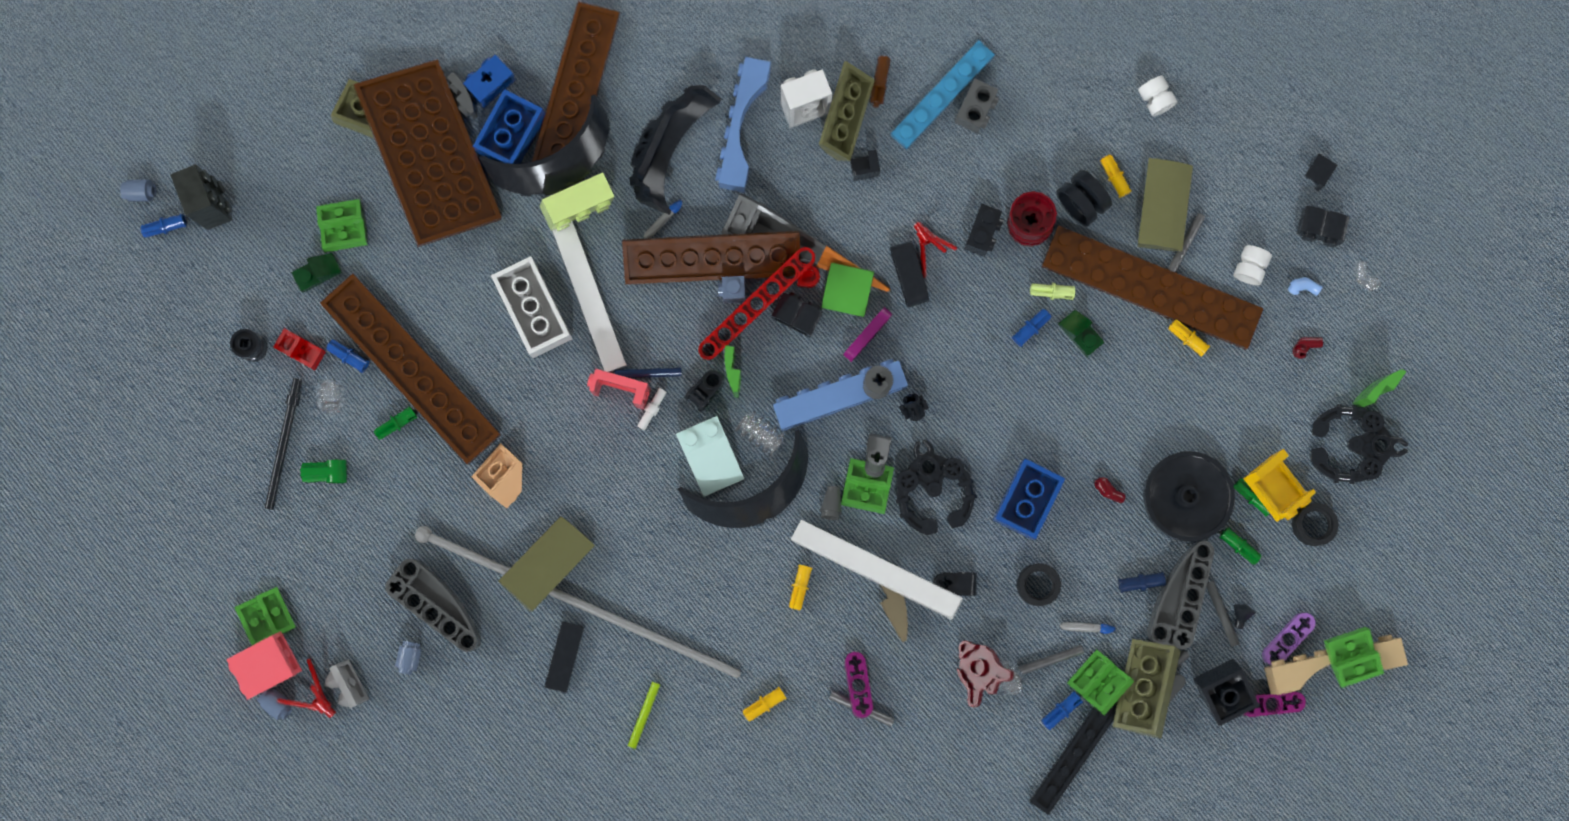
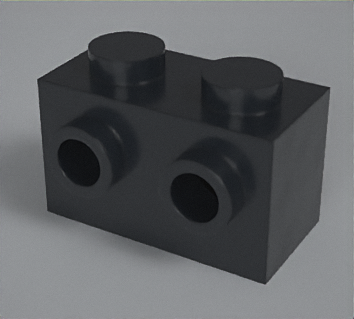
(983, 229)

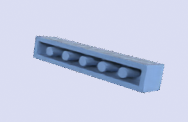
(831, 397)

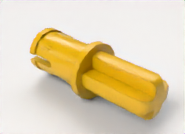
(1115, 175)
(1188, 337)
(800, 587)
(764, 704)

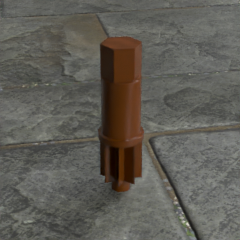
(879, 87)

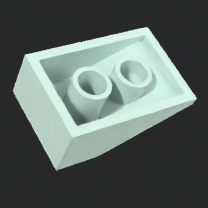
(710, 456)

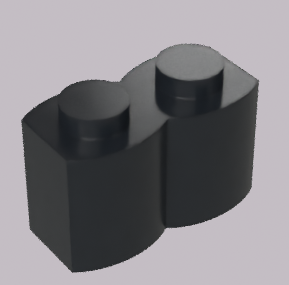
(1323, 226)
(797, 314)

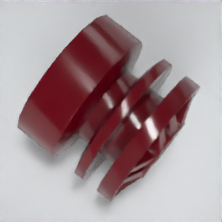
(1036, 207)

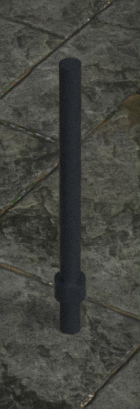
(292, 401)

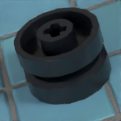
(1084, 198)

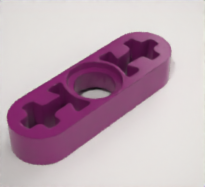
(867, 334)
(866, 700)
(1279, 710)

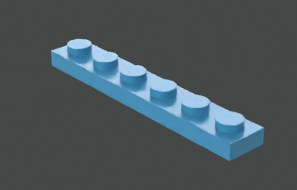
(942, 95)

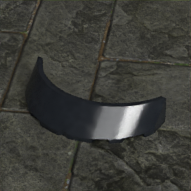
(660, 141)
(561, 168)
(758, 507)

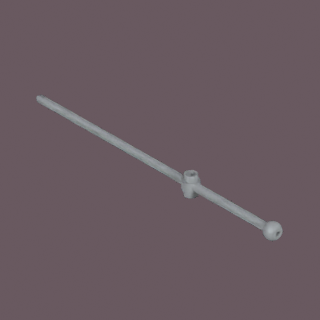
(425, 535)

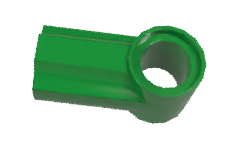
(330, 472)

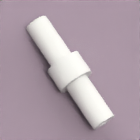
(651, 409)

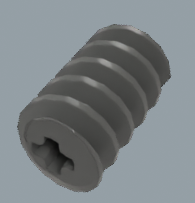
(883, 375)

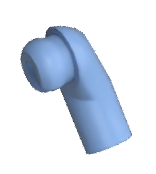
(1304, 284)

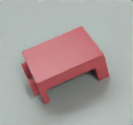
(601, 378)
(263, 665)

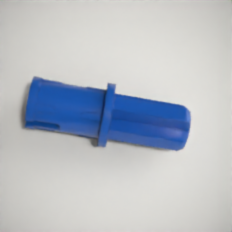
(163, 225)
(1031, 327)
(347, 355)
(1062, 710)

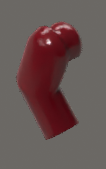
(1304, 344)
(1108, 491)

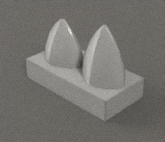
(344, 677)

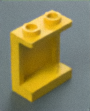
(1278, 487)

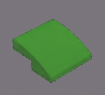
(341, 225)
(847, 289)
(733, 375)
(1378, 387)
(866, 491)
(264, 616)
(1353, 657)
(1100, 682)

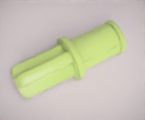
(1053, 291)

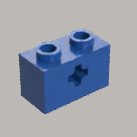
(487, 91)

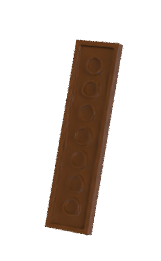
(577, 76)
(708, 257)

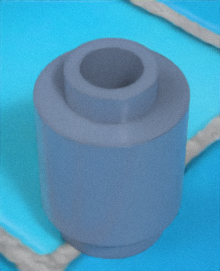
(138, 190)
(408, 657)
(269, 703)

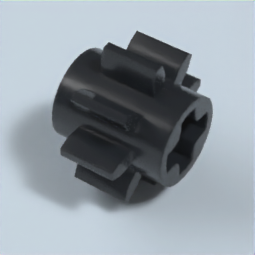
(913, 407)

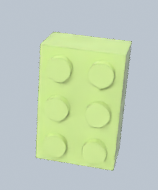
(577, 202)

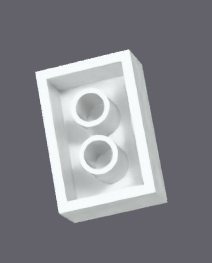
(805, 97)

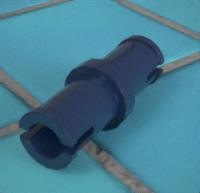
(1141, 582)

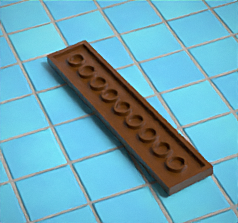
(1152, 287)
(410, 369)

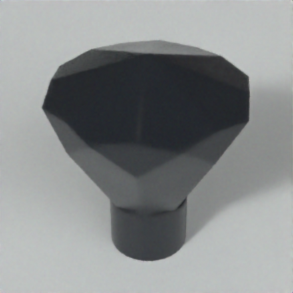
(1242, 613)

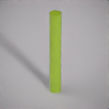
(643, 716)

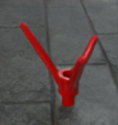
(927, 237)
(319, 703)

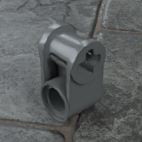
(877, 453)

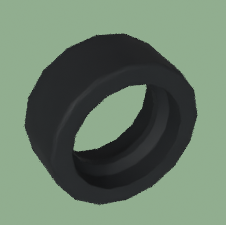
(1332, 521)
(1055, 579)

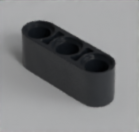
(909, 274)

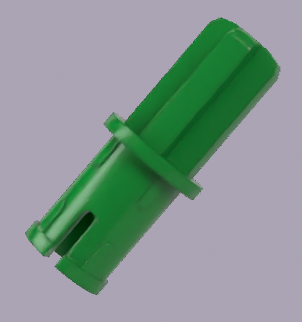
(396, 422)
(1244, 490)
(1240, 545)

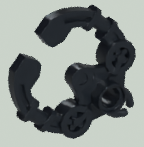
(1364, 445)
(932, 481)

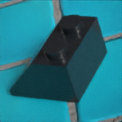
(1226, 692)

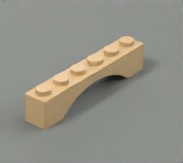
(1292, 675)

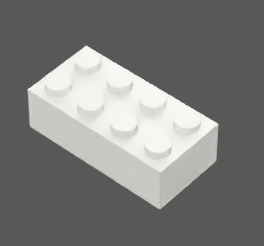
(531, 307)

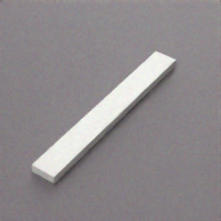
(589, 298)
(877, 569)

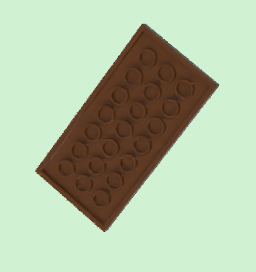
(427, 152)

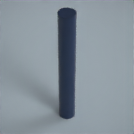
(646, 373)

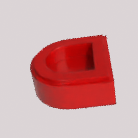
(809, 278)

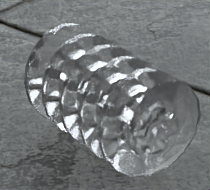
(760, 432)

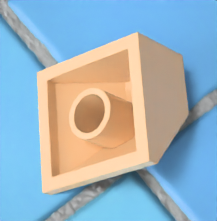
(501, 476)

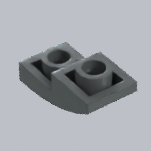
(465, 101)

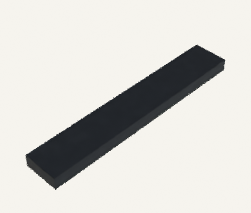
(1072, 759)

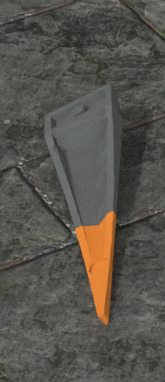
(756, 217)

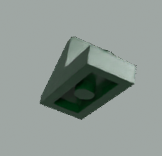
(316, 271)
(1081, 333)

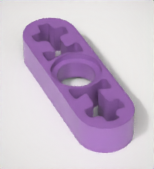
(1305, 631)

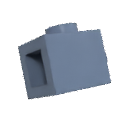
(732, 289)

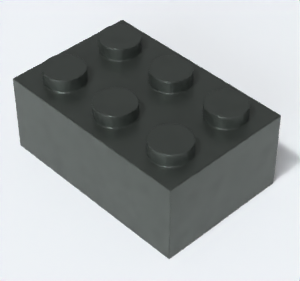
(201, 197)

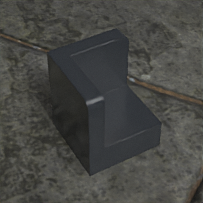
(865, 166)
(1320, 170)

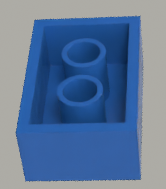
(509, 129)
(1028, 499)

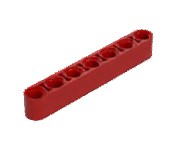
(752, 313)

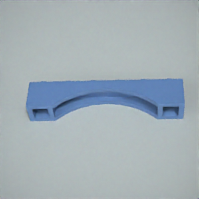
(753, 82)

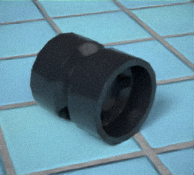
(252, 349)

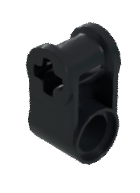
(704, 391)
(959, 583)

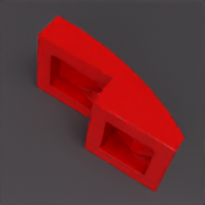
(299, 349)

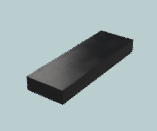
(564, 657)

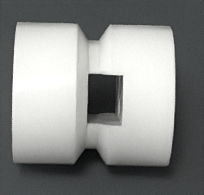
(1157, 95)
(1252, 265)

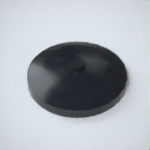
(1189, 496)

